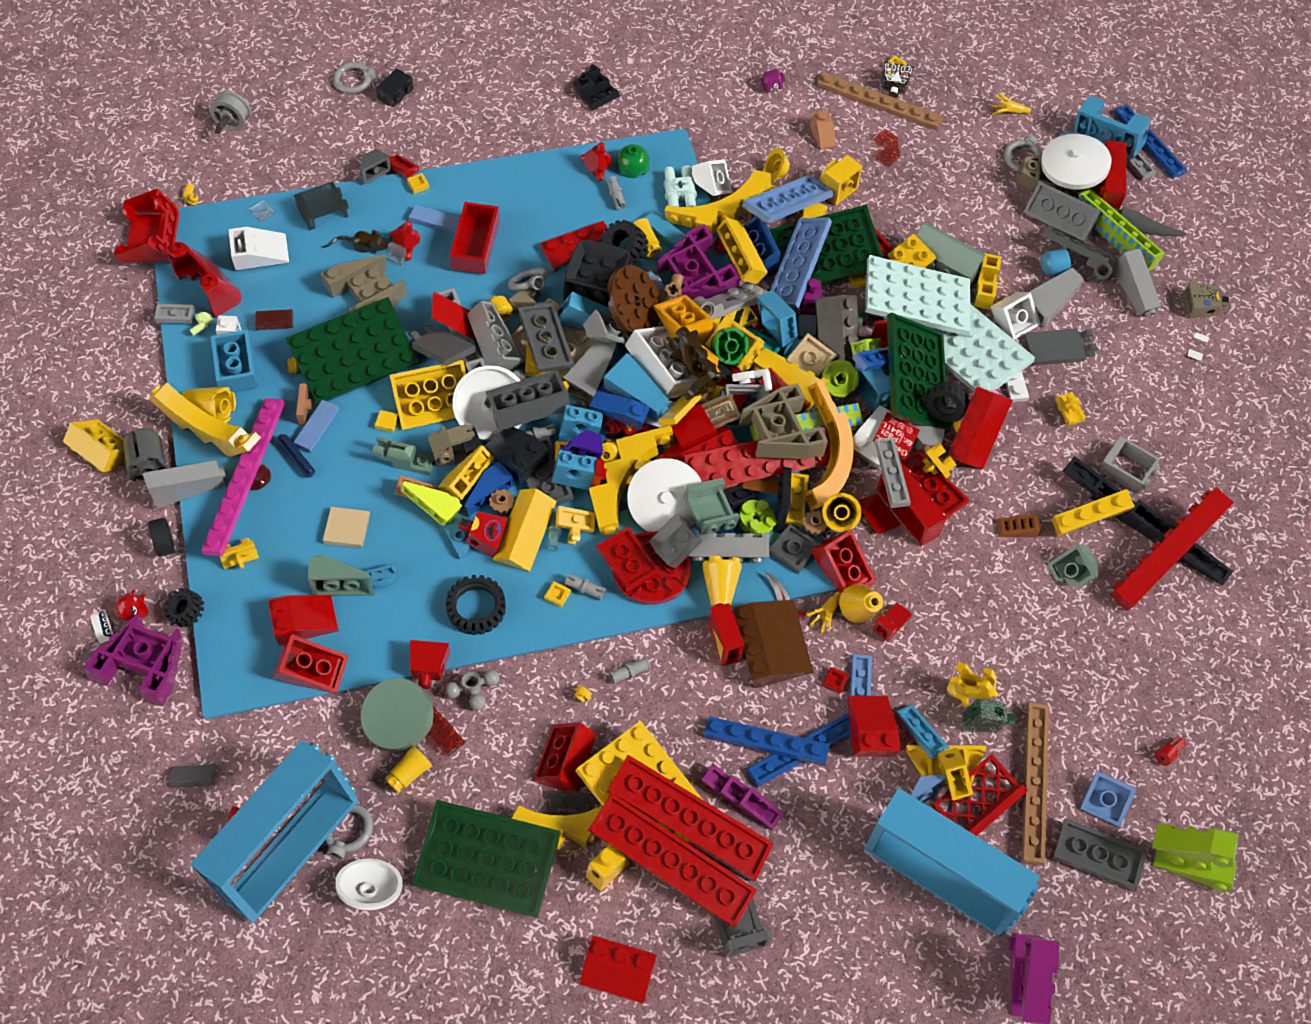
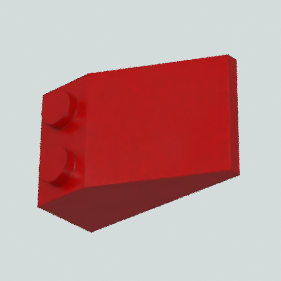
(843, 560)
(302, 616)
(310, 665)
(872, 727)

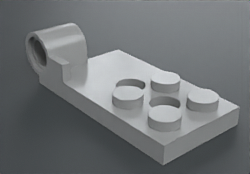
(731, 300)

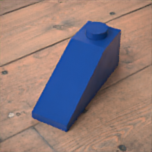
(620, 409)
(493, 478)

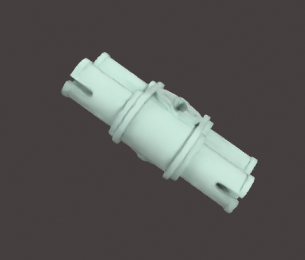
(680, 188)

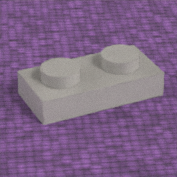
(174, 313)

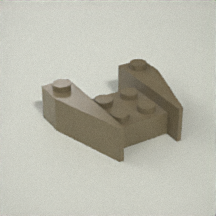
(364, 281)
(779, 427)

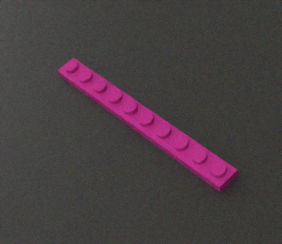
(242, 479)

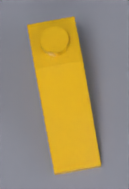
(465, 474)

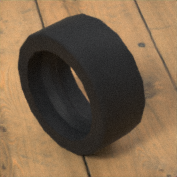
(161, 537)

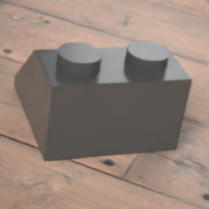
(675, 541)

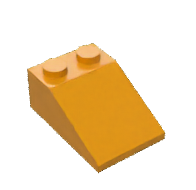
(684, 312)

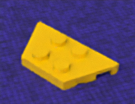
(926, 766)

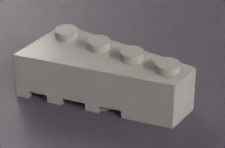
(494, 338)
(732, 545)

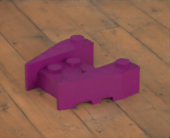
(699, 275)
(142, 653)
(1032, 970)

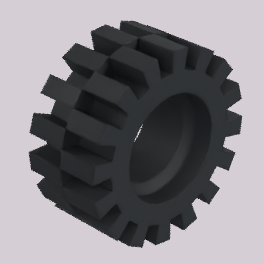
(176, 602)

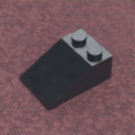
(518, 452)

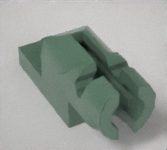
(403, 456)

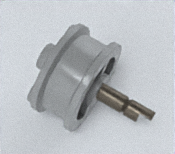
(229, 111)

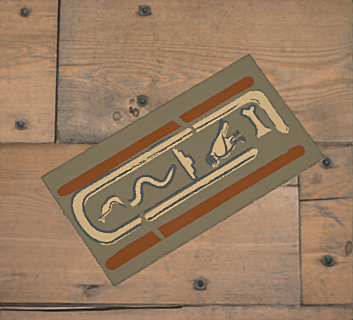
(721, 410)

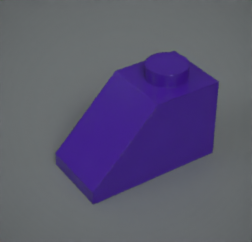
(585, 444)

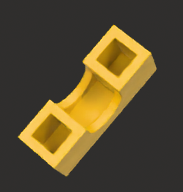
(986, 282)

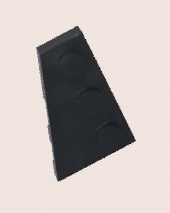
(783, 502)

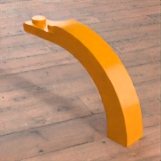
(840, 447)

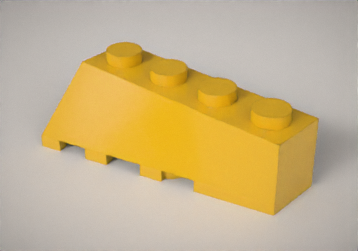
(788, 372)

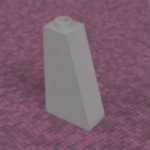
(1137, 282)
(1055, 294)
(589, 372)
(183, 482)

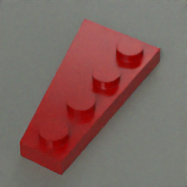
(560, 249)

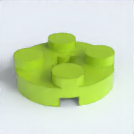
(847, 371)
(762, 511)

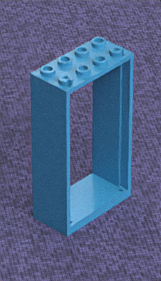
(262, 817)
(952, 863)

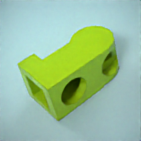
(865, 345)

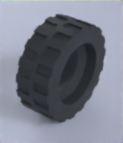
(952, 391)

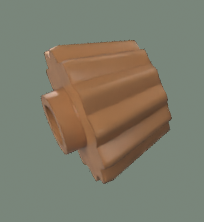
(502, 502)
(814, 523)

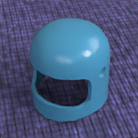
(1055, 262)

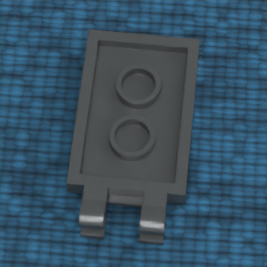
(440, 345)
(1060, 346)

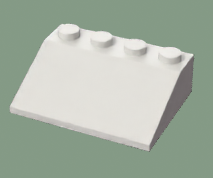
(653, 355)

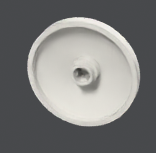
(1076, 161)
(471, 401)
(658, 493)

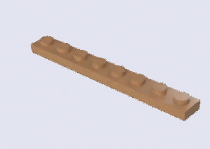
(880, 101)
(1036, 782)

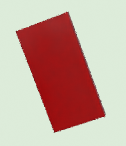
(941, 489)

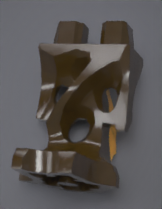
(691, 353)

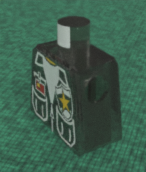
(896, 78)

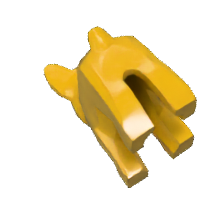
(970, 685)

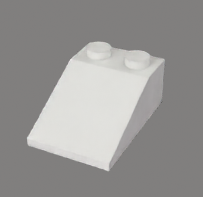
(863, 440)

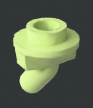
(203, 319)

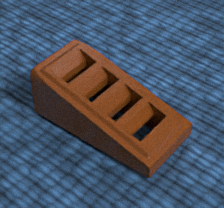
(1019, 532)

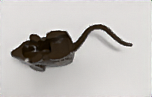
(364, 241)

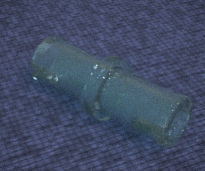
(553, 534)

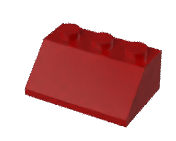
(563, 753)
(618, 969)

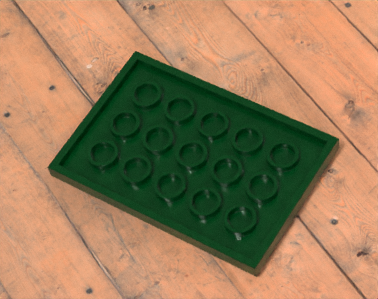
(845, 247)
(352, 350)
(914, 368)
(487, 858)

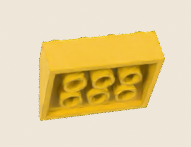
(426, 394)

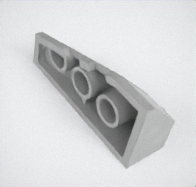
(603, 328)

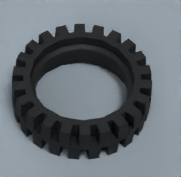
(472, 625)

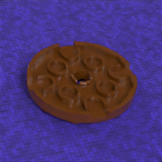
(626, 285)

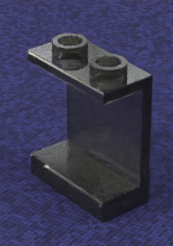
(320, 202)

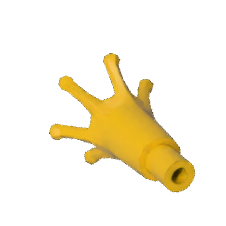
(1009, 106)
(826, 611)

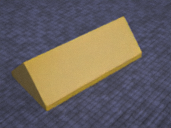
(525, 529)

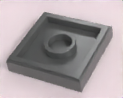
(793, 548)

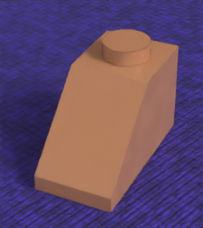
(823, 129)

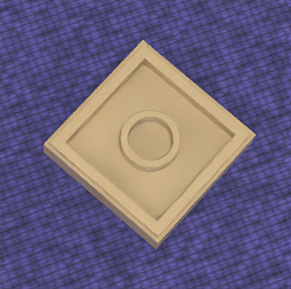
(811, 355)
(346, 527)

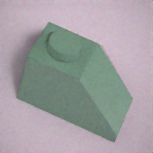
(1075, 566)

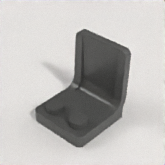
(747, 934)

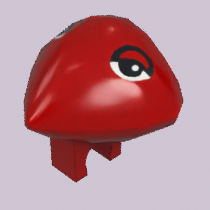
(129, 605)

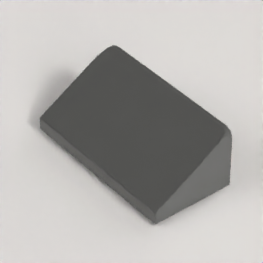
(192, 776)

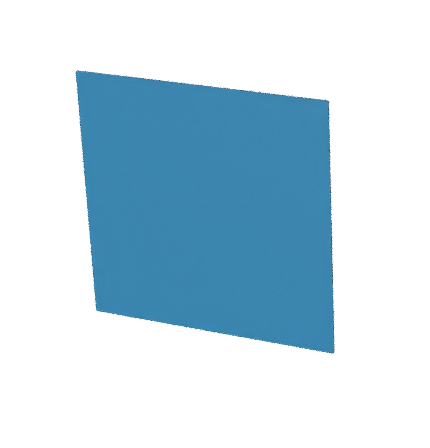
(287, 519)

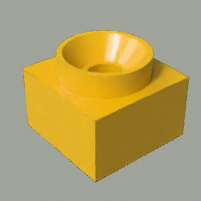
(842, 177)

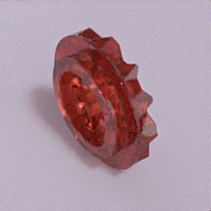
(264, 478)

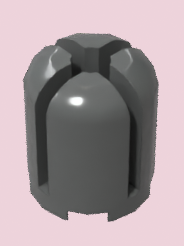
(143, 453)

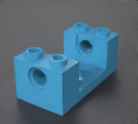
(1093, 124)
(571, 468)

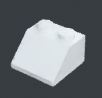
(712, 177)
(1016, 314)

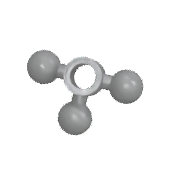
(477, 701)

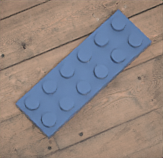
(788, 198)
(800, 259)

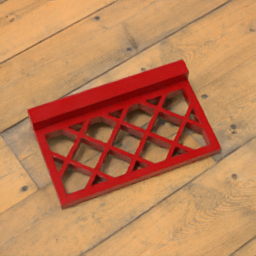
(995, 809)

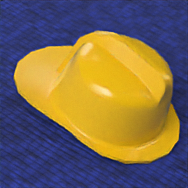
(776, 164)

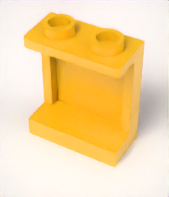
(756, 344)

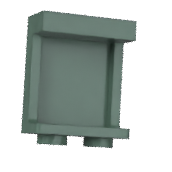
(710, 506)

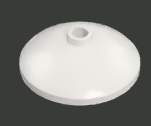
(368, 884)

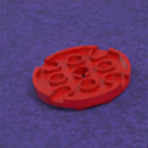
(665, 585)

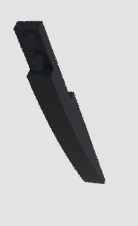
(1146, 521)

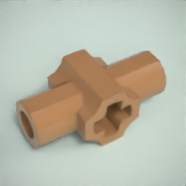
(675, 285)

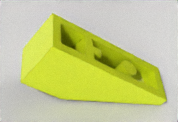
(434, 502)

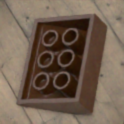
(773, 641)

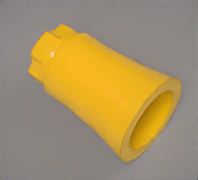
(653, 244)
(408, 769)

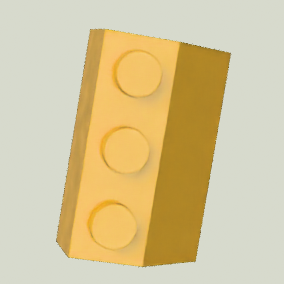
(96, 444)

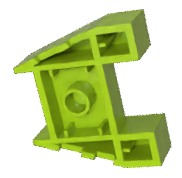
(1197, 855)

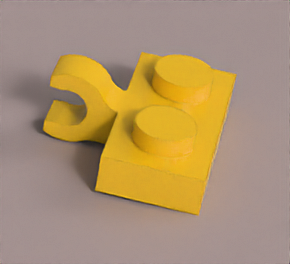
(576, 521)

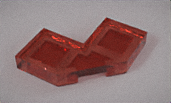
(890, 143)

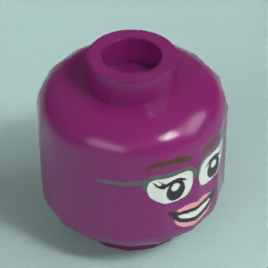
(772, 80)

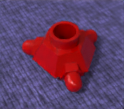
(597, 160)
(406, 237)

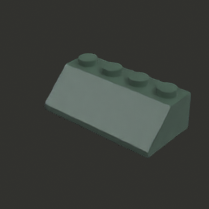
(951, 254)

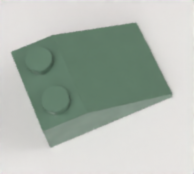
(337, 578)

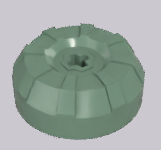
(397, 714)

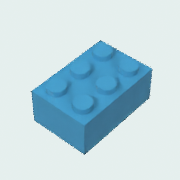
(234, 360)

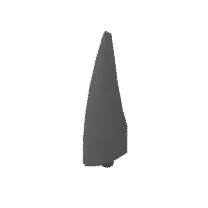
(1146, 224)

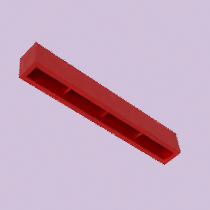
(1171, 549)

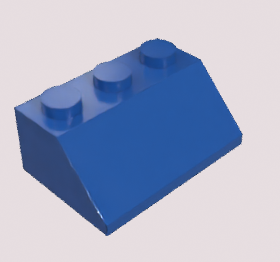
(763, 243)

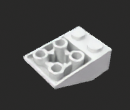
(257, 247)

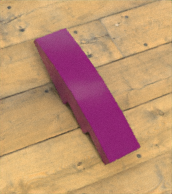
(741, 797)

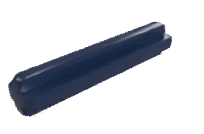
(296, 455)

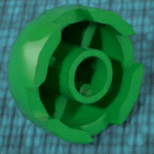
(632, 161)
(729, 345)

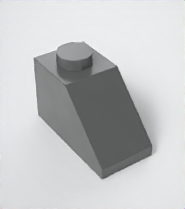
(374, 165)

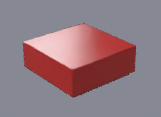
(835, 680)

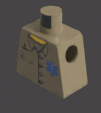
(1203, 300)

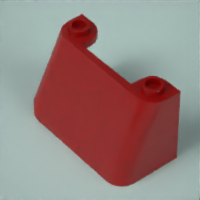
(152, 228)
(218, 288)

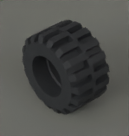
(619, 231)

